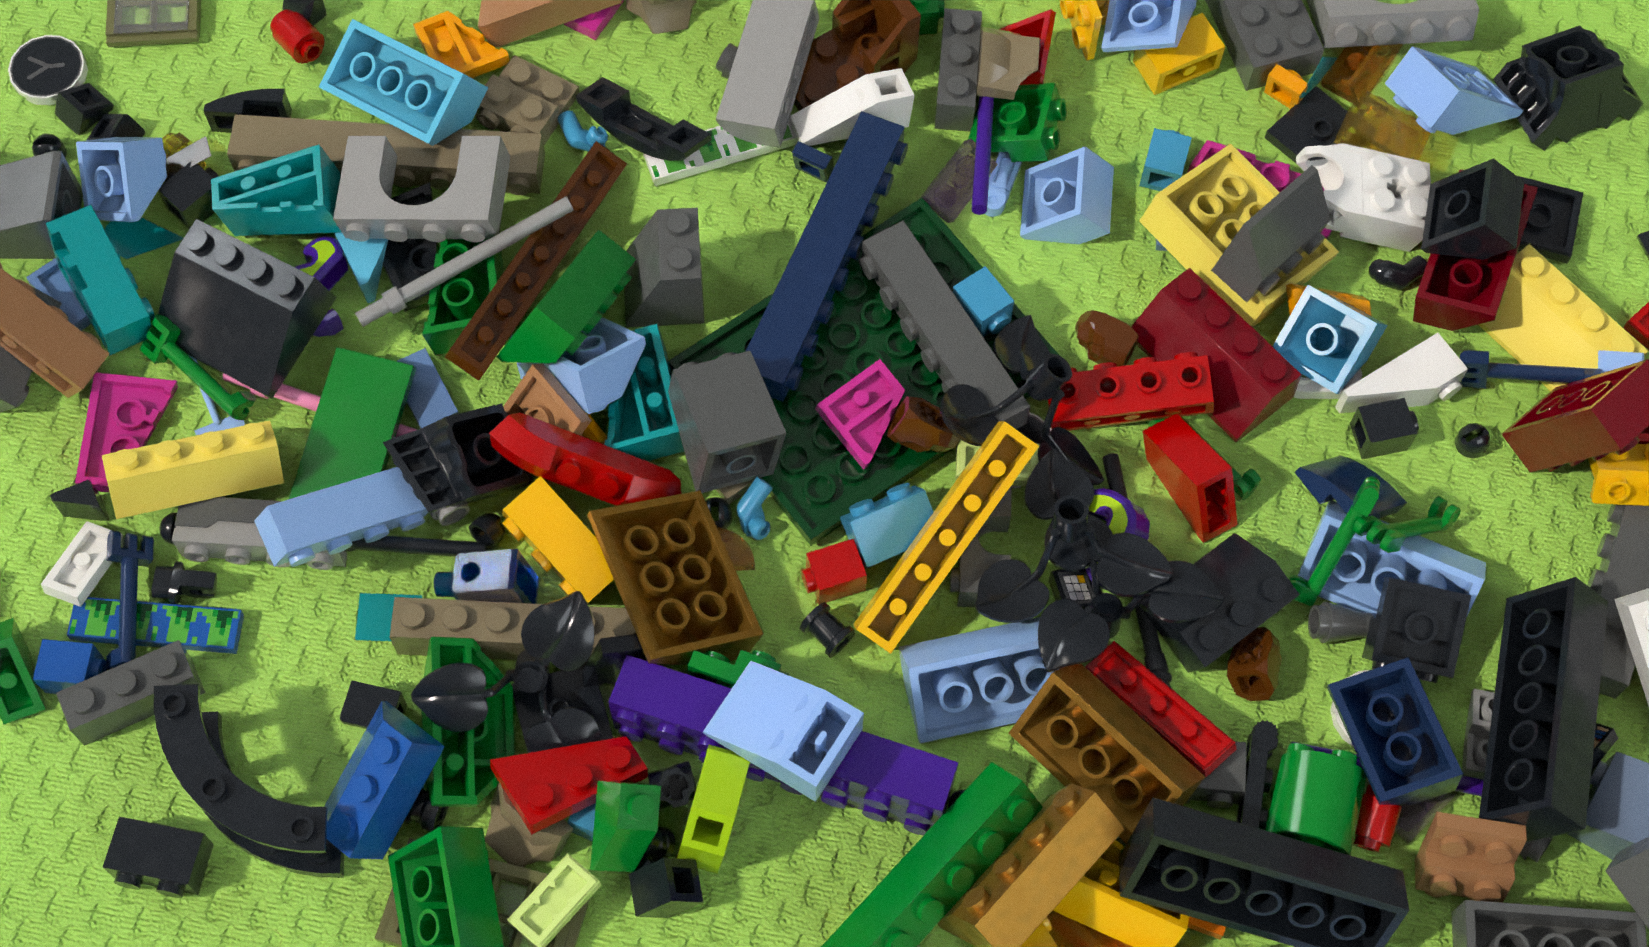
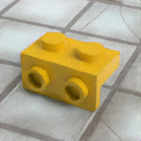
(1622, 477)

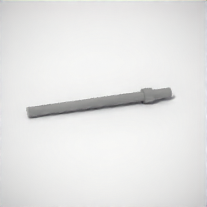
(396, 299)

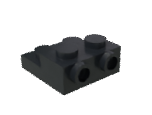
(1418, 625)

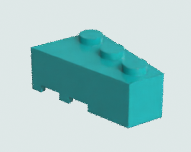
(280, 195)
(99, 280)
(644, 418)

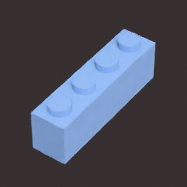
(338, 516)

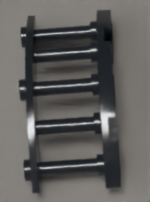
(256, 823)

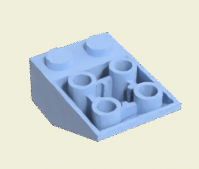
(786, 727)

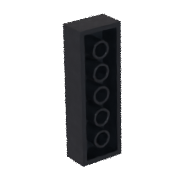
(1545, 709)
(1259, 880)

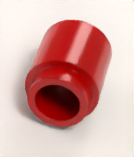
(297, 36)
(1375, 822)

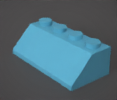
(401, 85)

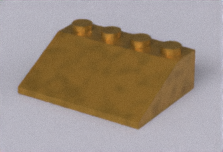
(676, 578)
(1035, 870)

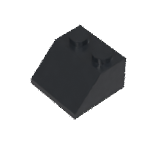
(1474, 212)

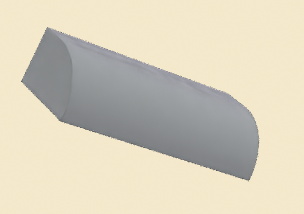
(768, 70)

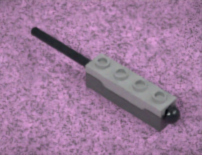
(228, 531)

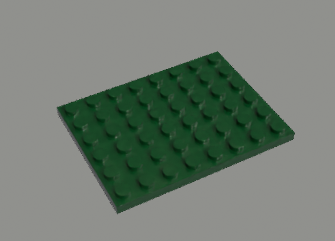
(815, 471)

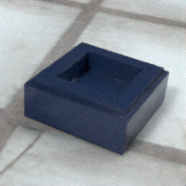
(812, 161)

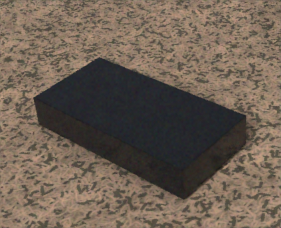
(608, 659)

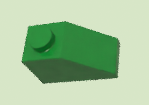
(18, 690)
(623, 824)

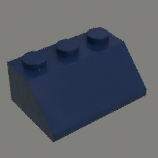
(1396, 734)

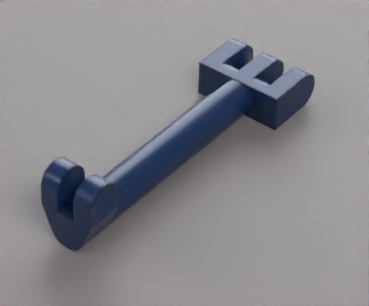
(1480, 369)
(130, 560)

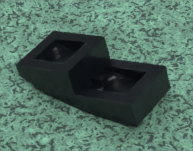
(257, 102)

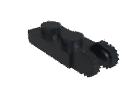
(1259, 777)

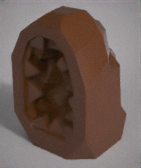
(1106, 338)
(920, 427)
(1255, 665)

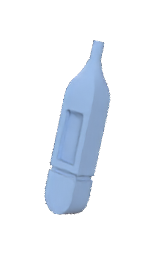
(1001, 183)

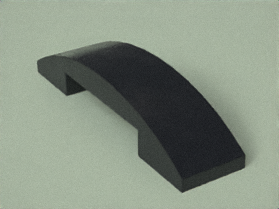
(637, 128)

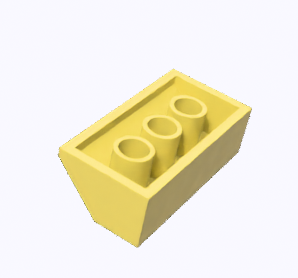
(1551, 320)
(193, 469)

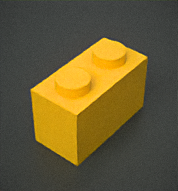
(1196, 54)

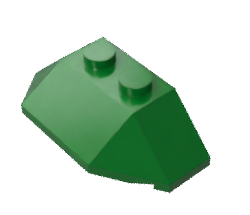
(463, 769)

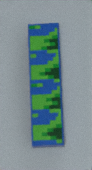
(159, 625)

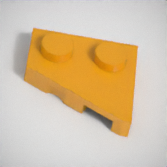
(459, 46)

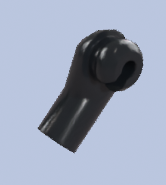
(1395, 274)

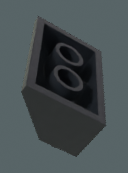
(1251, 592)

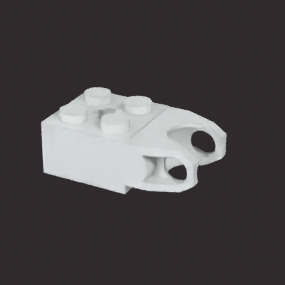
(1372, 193)

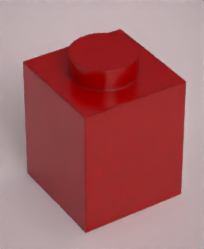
(834, 572)

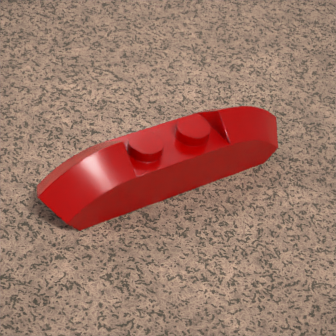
(580, 462)

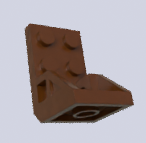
(862, 41)

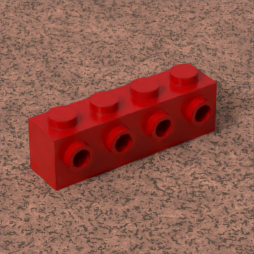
(1136, 392)

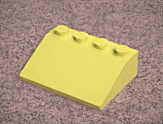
(1204, 213)

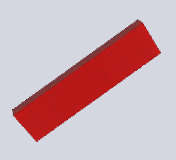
(1162, 709)

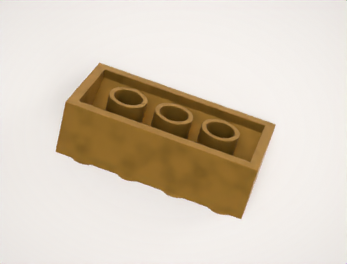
(1102, 745)

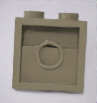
(525, 99)

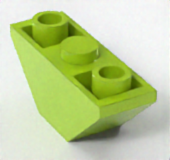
(713, 808)

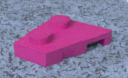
(862, 410)

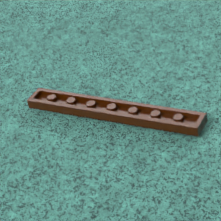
(534, 264)

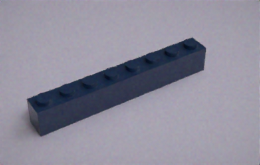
(824, 252)

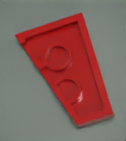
(564, 780)

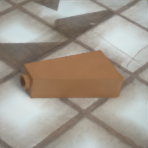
(515, 19)

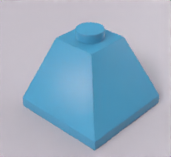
(1328, 339)

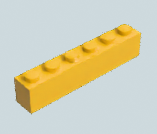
(945, 536)

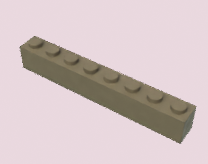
(266, 138)

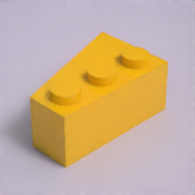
(558, 539)
(1098, 904)

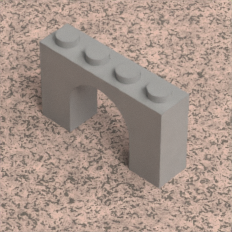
(1379, 23)
(465, 211)

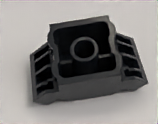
(1567, 86)
(455, 460)

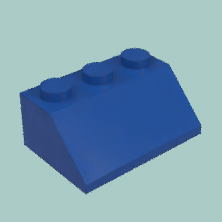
(380, 784)

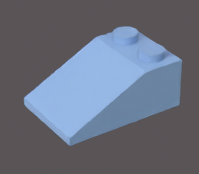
(1145, 24)
(1448, 93)

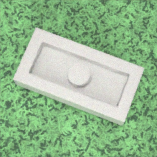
(80, 566)

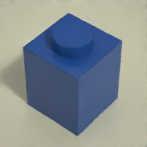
(66, 664)

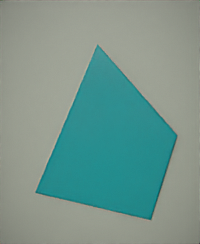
(1322, 68)
(138, 237)
(376, 616)

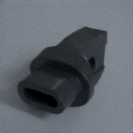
(176, 581)

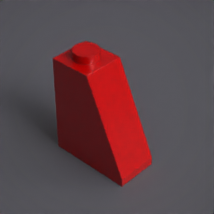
(1193, 476)

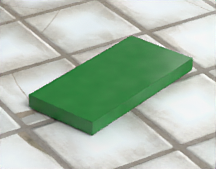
(353, 418)

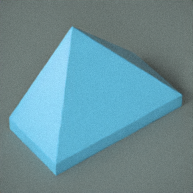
(365, 262)

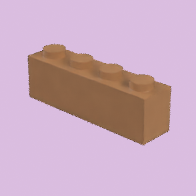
(45, 338)

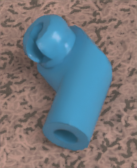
(579, 137)
(751, 512)

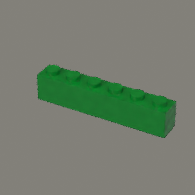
(942, 864)

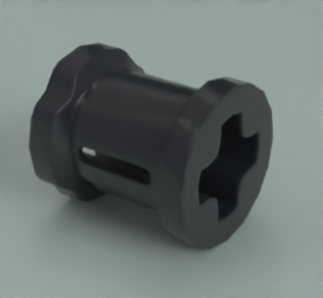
(827, 629)

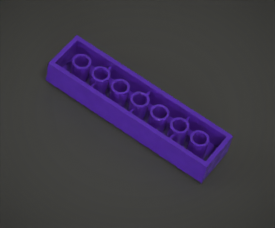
(874, 775)

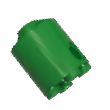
(1317, 797)

